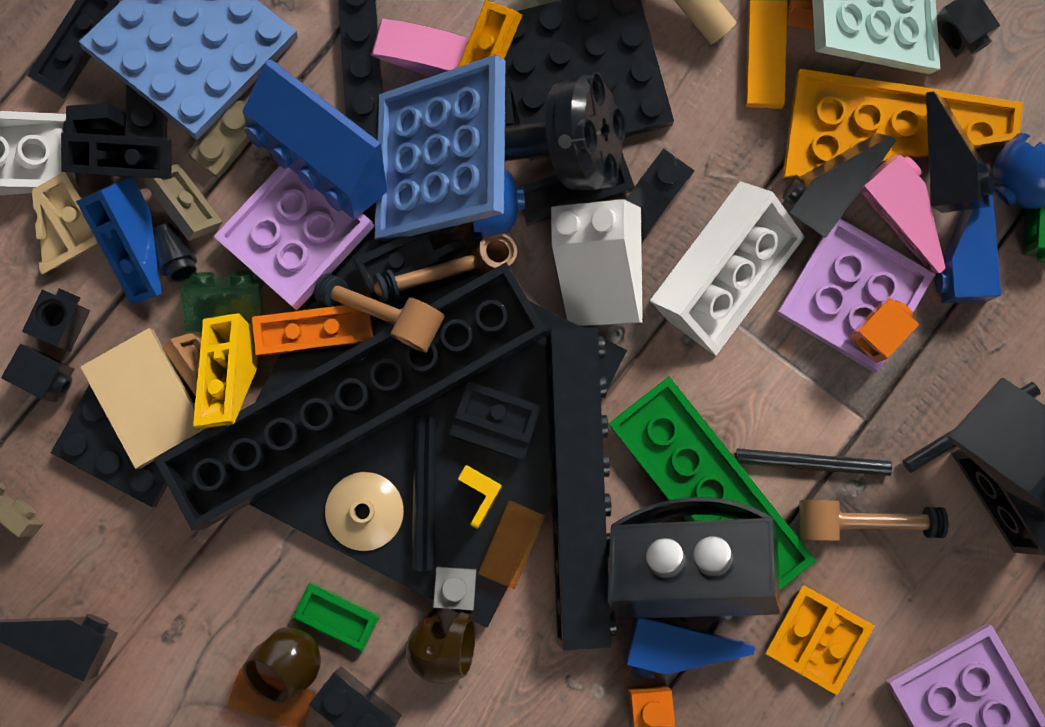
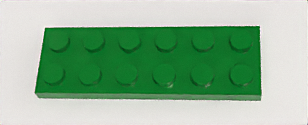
(691, 461)

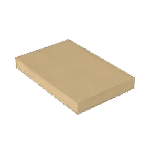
(142, 397)

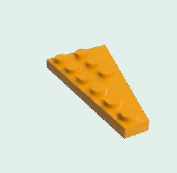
(842, 110)

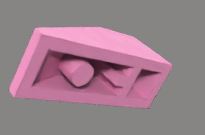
(905, 206)

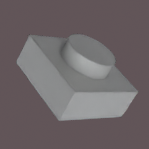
(455, 588)

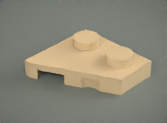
(60, 222)

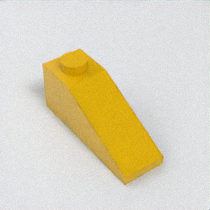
(224, 370)

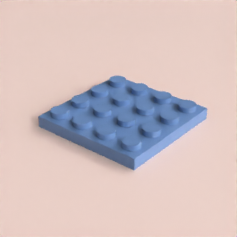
(189, 53)
(442, 150)

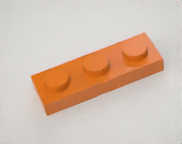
(310, 330)

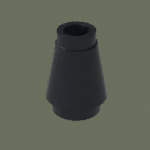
(173, 254)

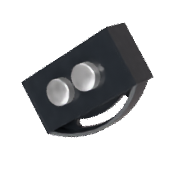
(694, 565)

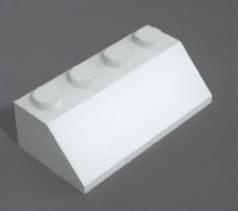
(728, 266)

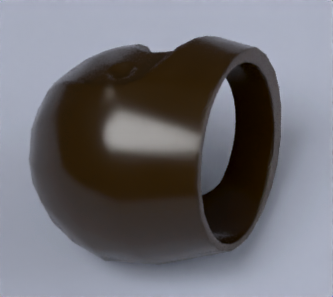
(292, 656)
(442, 656)

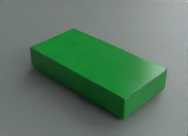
(336, 616)

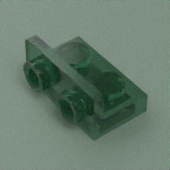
(212, 296)

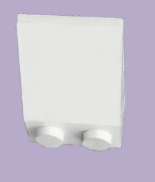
(29, 150)
(599, 261)

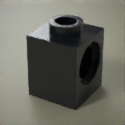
(966, 25)
(41, 319)
(38, 373)

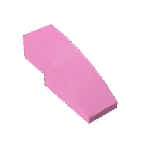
(418, 47)

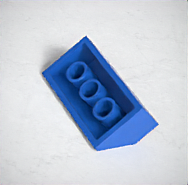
(315, 141)

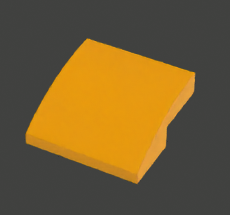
(820, 640)

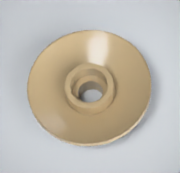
(384, 515)

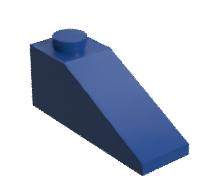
(126, 236)
(971, 259)
(675, 648)

